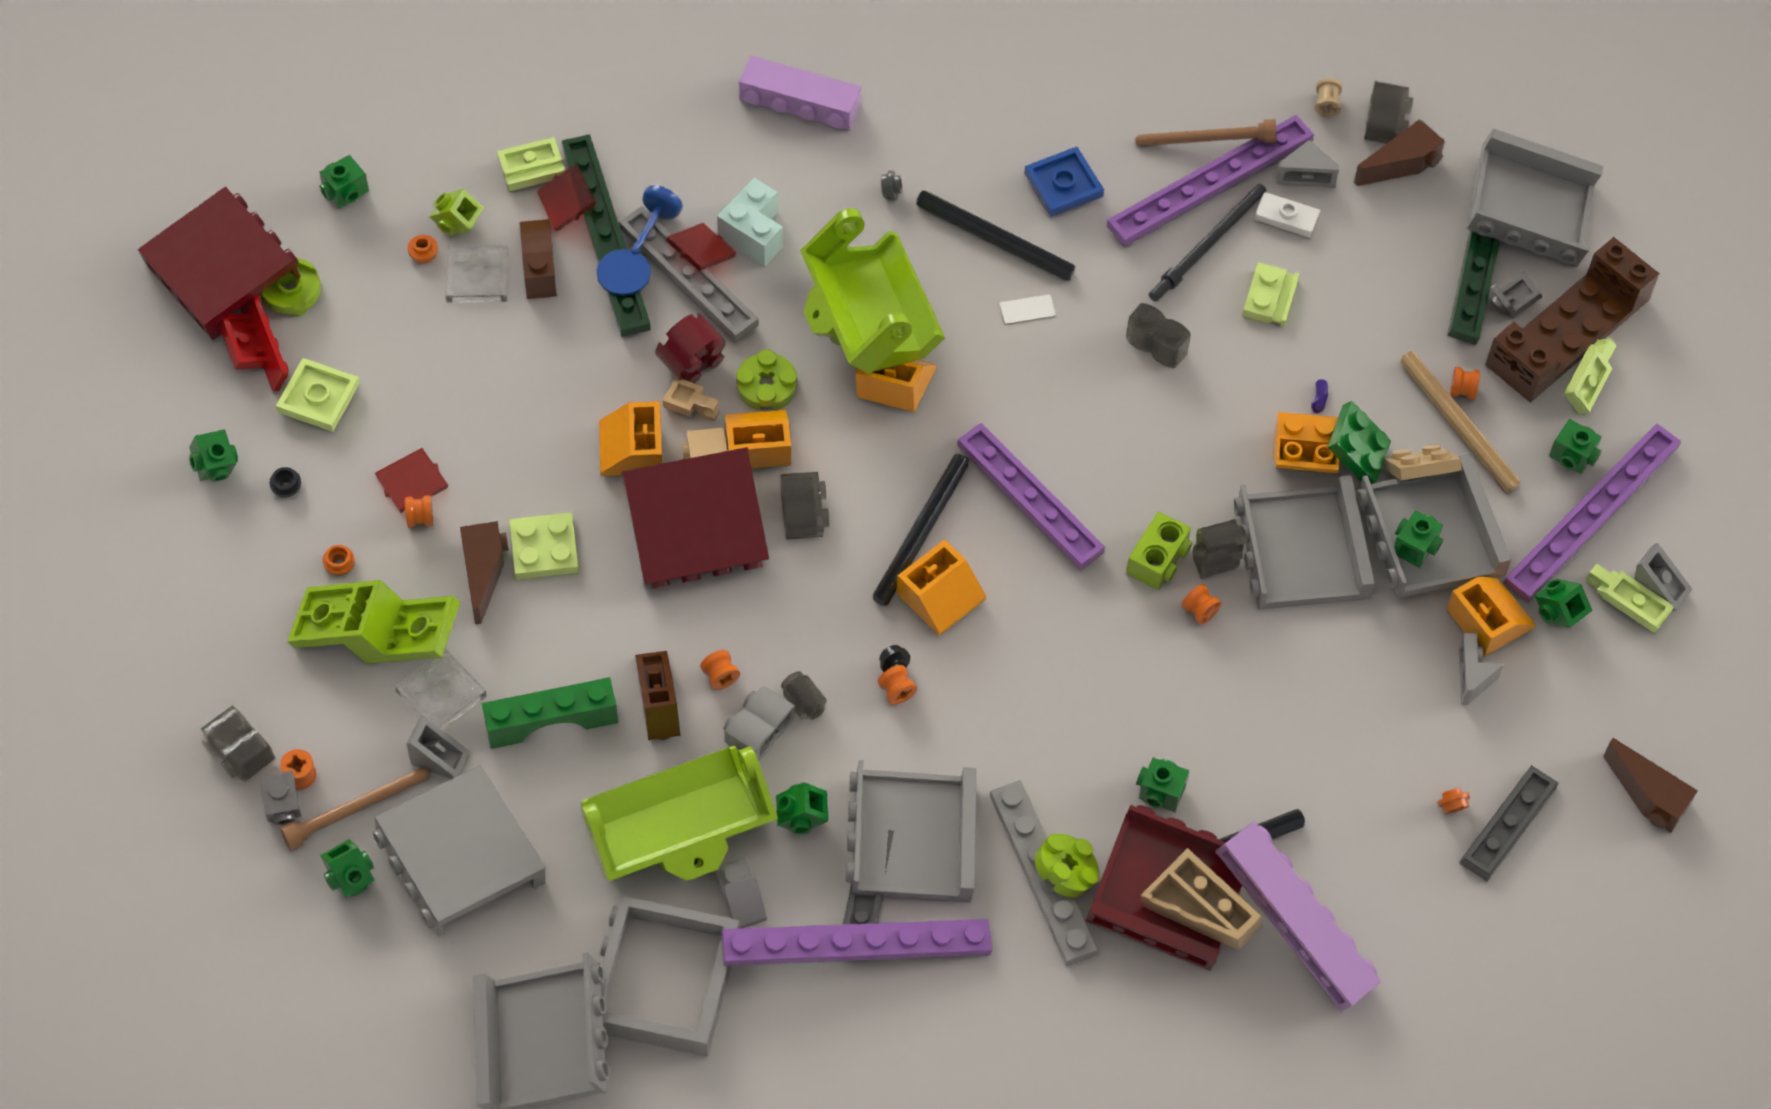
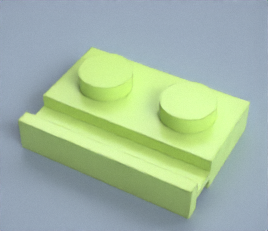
(531, 164)
(1270, 294)

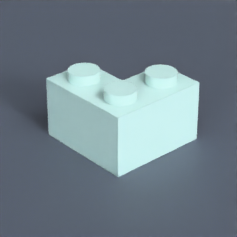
(749, 224)

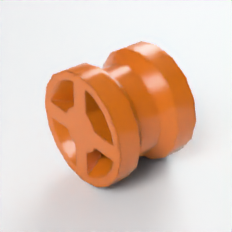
(1464, 383)
(419, 511)
(1201, 604)
(720, 669)
(897, 684)
(303, 775)

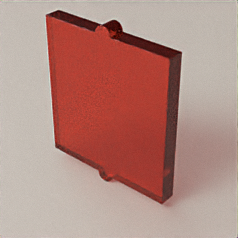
(566, 197)
(701, 246)
(411, 476)

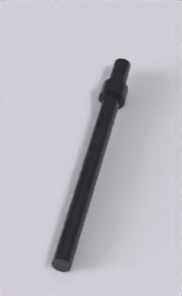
(1173, 276)

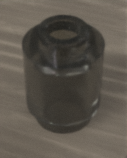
(803, 694)

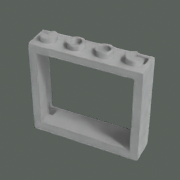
(654, 1033)

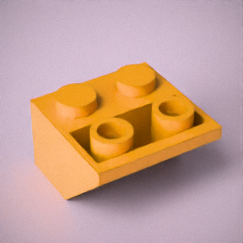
(897, 385)
(764, 435)
(630, 438)
(1303, 443)
(940, 587)
(1490, 612)

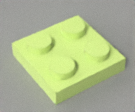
(317, 394)
(544, 546)

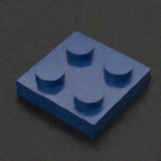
(1064, 181)

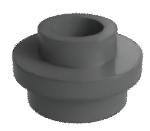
(891, 185)

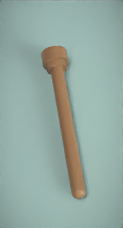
(1264, 131)
(296, 832)

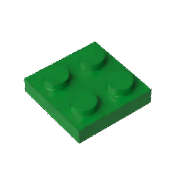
(1359, 443)

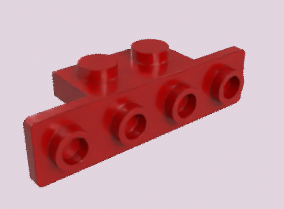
(253, 343)

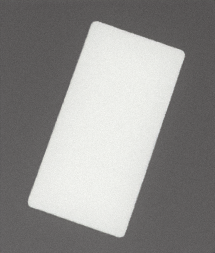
(1027, 309)

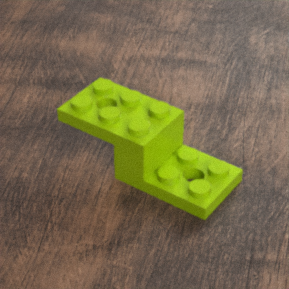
(374, 622)

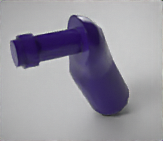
(1319, 401)

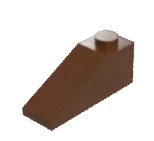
(1402, 156)
(538, 259)
(484, 562)
(658, 695)
(1654, 790)

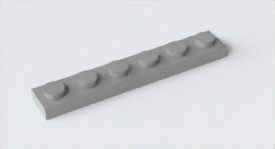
(700, 286)
(1026, 837)

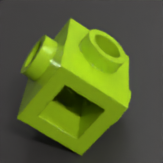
(456, 212)

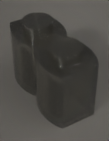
(1387, 112)
(1160, 336)
(802, 505)
(1219, 548)
(237, 743)

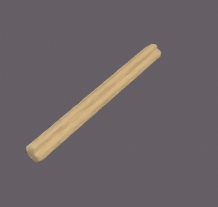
(1460, 422)

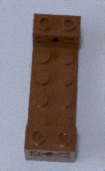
(1561, 334)

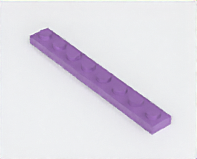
(1207, 182)
(1591, 513)
(856, 942)

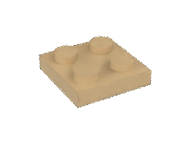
(1428, 462)

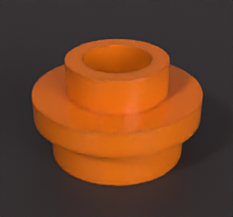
(422, 255)
(336, 553)
(1454, 801)

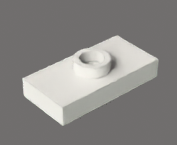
(1287, 215)

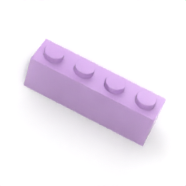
(799, 93)

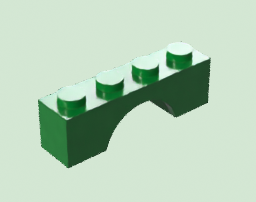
(585, 704)

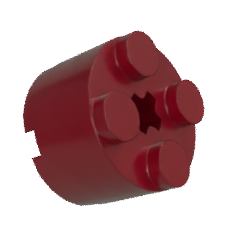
(691, 348)

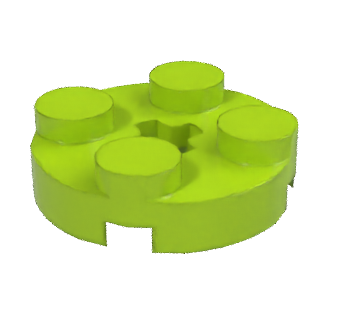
(298, 299)
(766, 365)
(1077, 854)

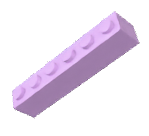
(1299, 916)

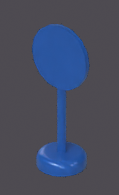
(626, 270)

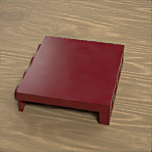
(217, 259)
(695, 517)
(1139, 856)

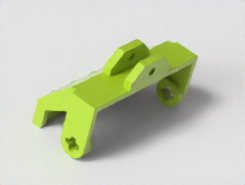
(867, 297)
(679, 815)

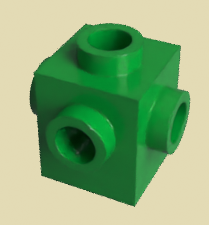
(343, 181)
(1576, 447)
(212, 456)
(1418, 538)
(1563, 603)
(1162, 784)
(802, 808)
(347, 869)

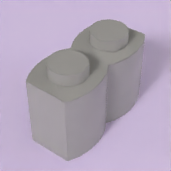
(760, 722)

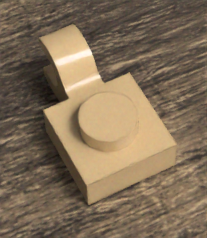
(687, 397)

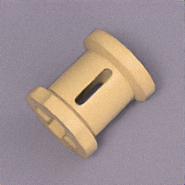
(1328, 97)

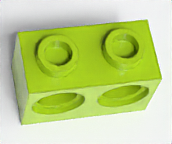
(1155, 549)

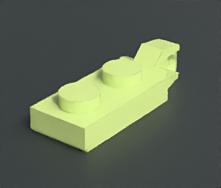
(1590, 376)
(1630, 597)

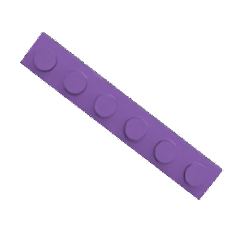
(1031, 496)

